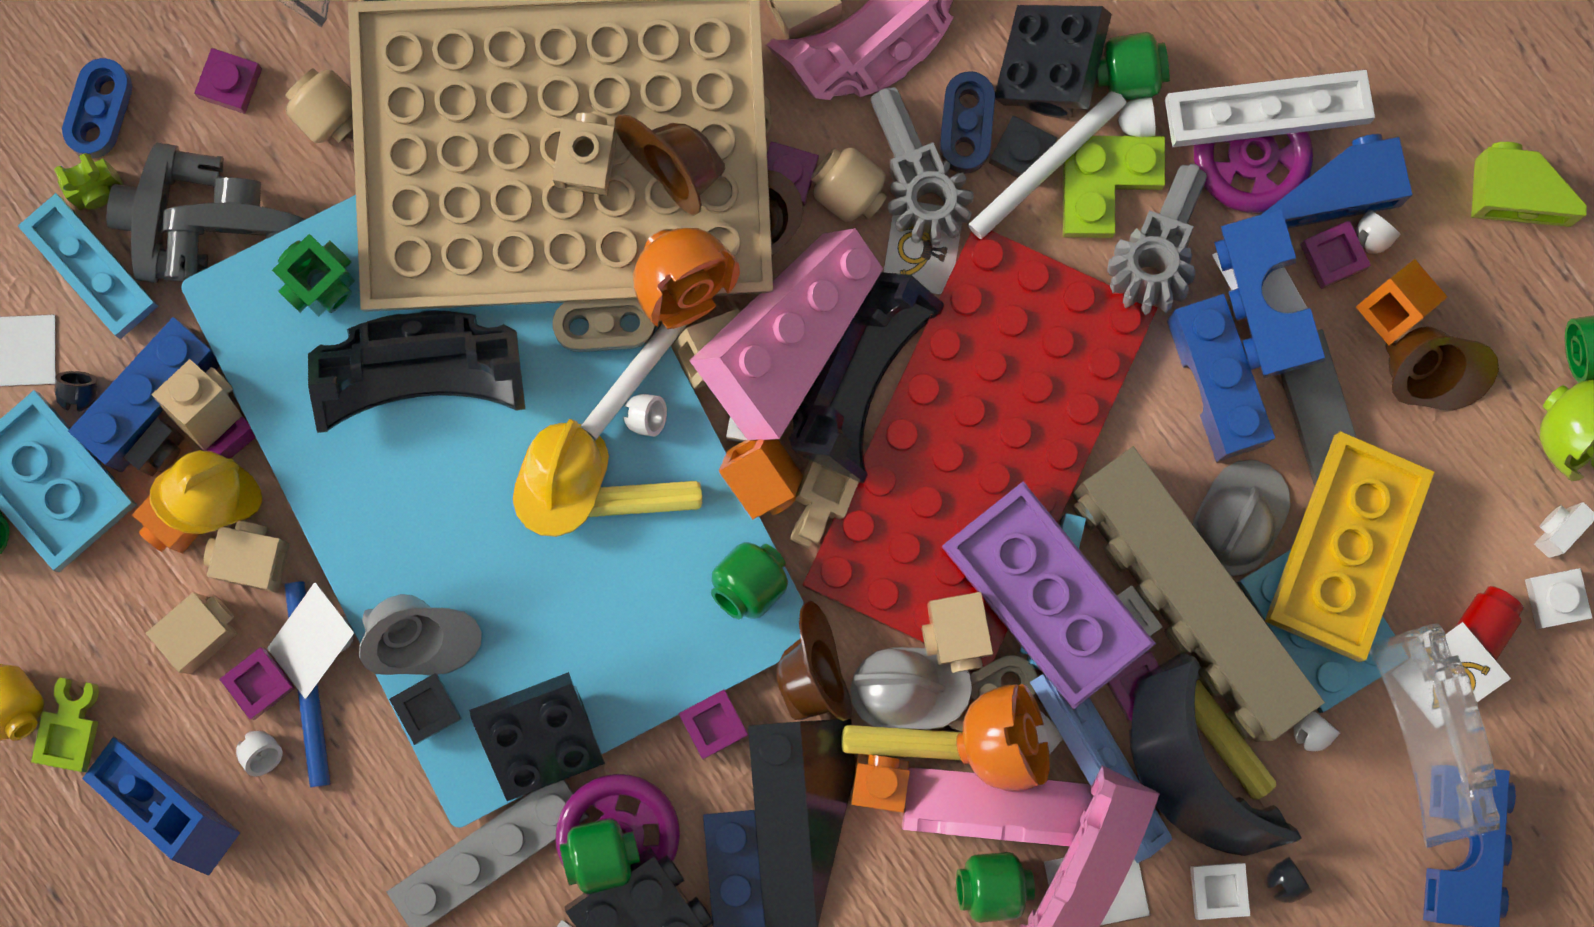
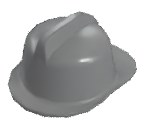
(1243, 514)
(416, 639)
(909, 690)

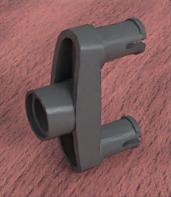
(142, 207)
(234, 211)

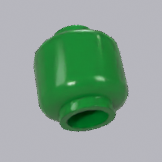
(1134, 66)
(749, 580)
(599, 856)
(994, 887)

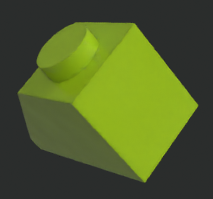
(1522, 188)

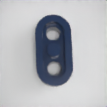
(967, 124)

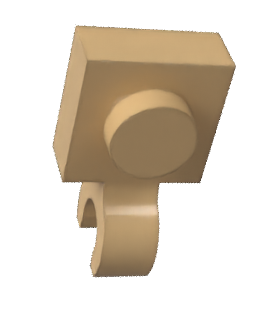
(825, 496)

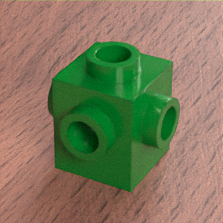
(301, 263)

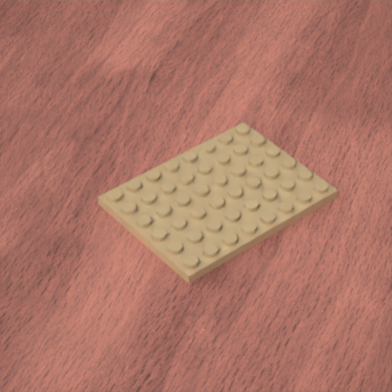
(464, 132)

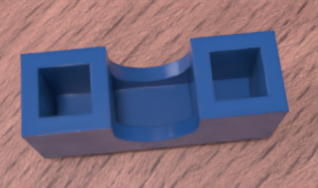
(1253, 252)
(1230, 398)
(127, 406)
(1474, 889)

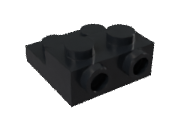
(646, 901)

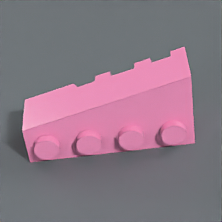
(784, 337)

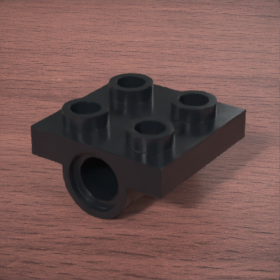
(1053, 58)
(537, 736)

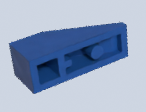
(1358, 180)
(161, 808)

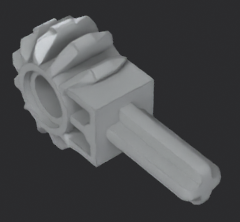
(918, 172)
(1162, 246)

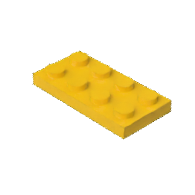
(1349, 547)

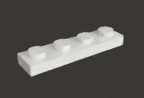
(1269, 108)

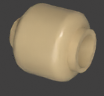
(321, 106)
(849, 184)

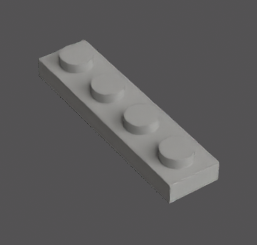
(481, 857)

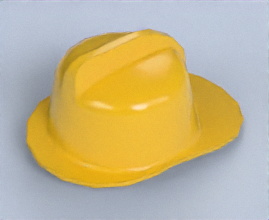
(560, 479)
(204, 493)

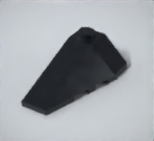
(799, 812)

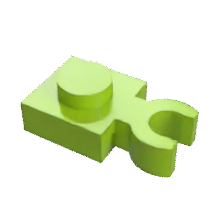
(88, 182)
(66, 737)

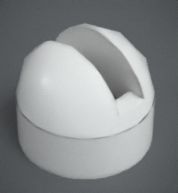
(1138, 118)
(1375, 233)
(646, 414)
(1315, 732)
(249, 757)

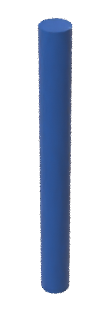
(310, 710)

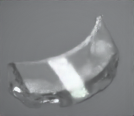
(1441, 734)

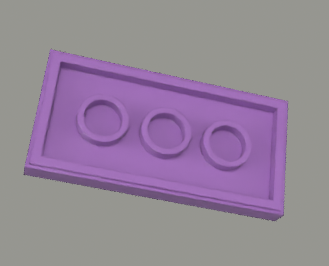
(1048, 595)

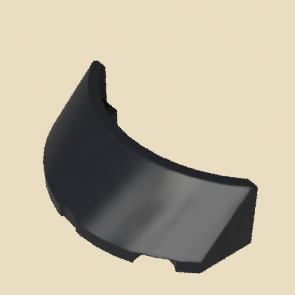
(410, 359)
(835, 410)
(1174, 765)

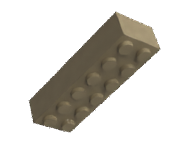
(1195, 598)

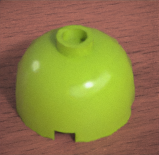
(1569, 428)

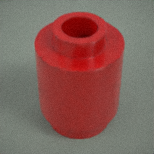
(1493, 619)

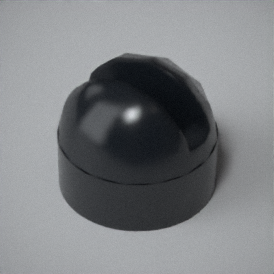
(75, 388)
(1291, 879)

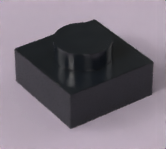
(1020, 147)
(155, 448)
(425, 709)

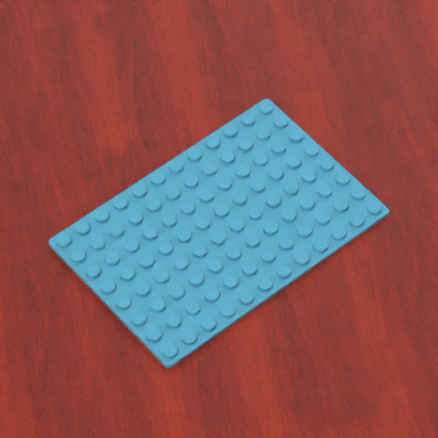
(425, 509)

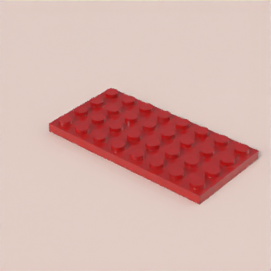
(991, 398)

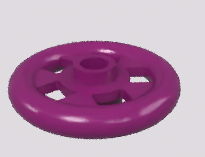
(1265, 193)
(604, 794)

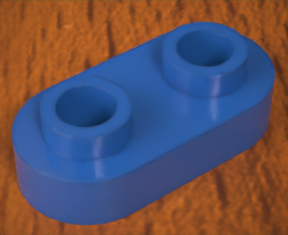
(93, 110)

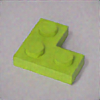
(1098, 170)

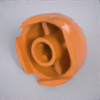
(682, 274)
(1003, 739)

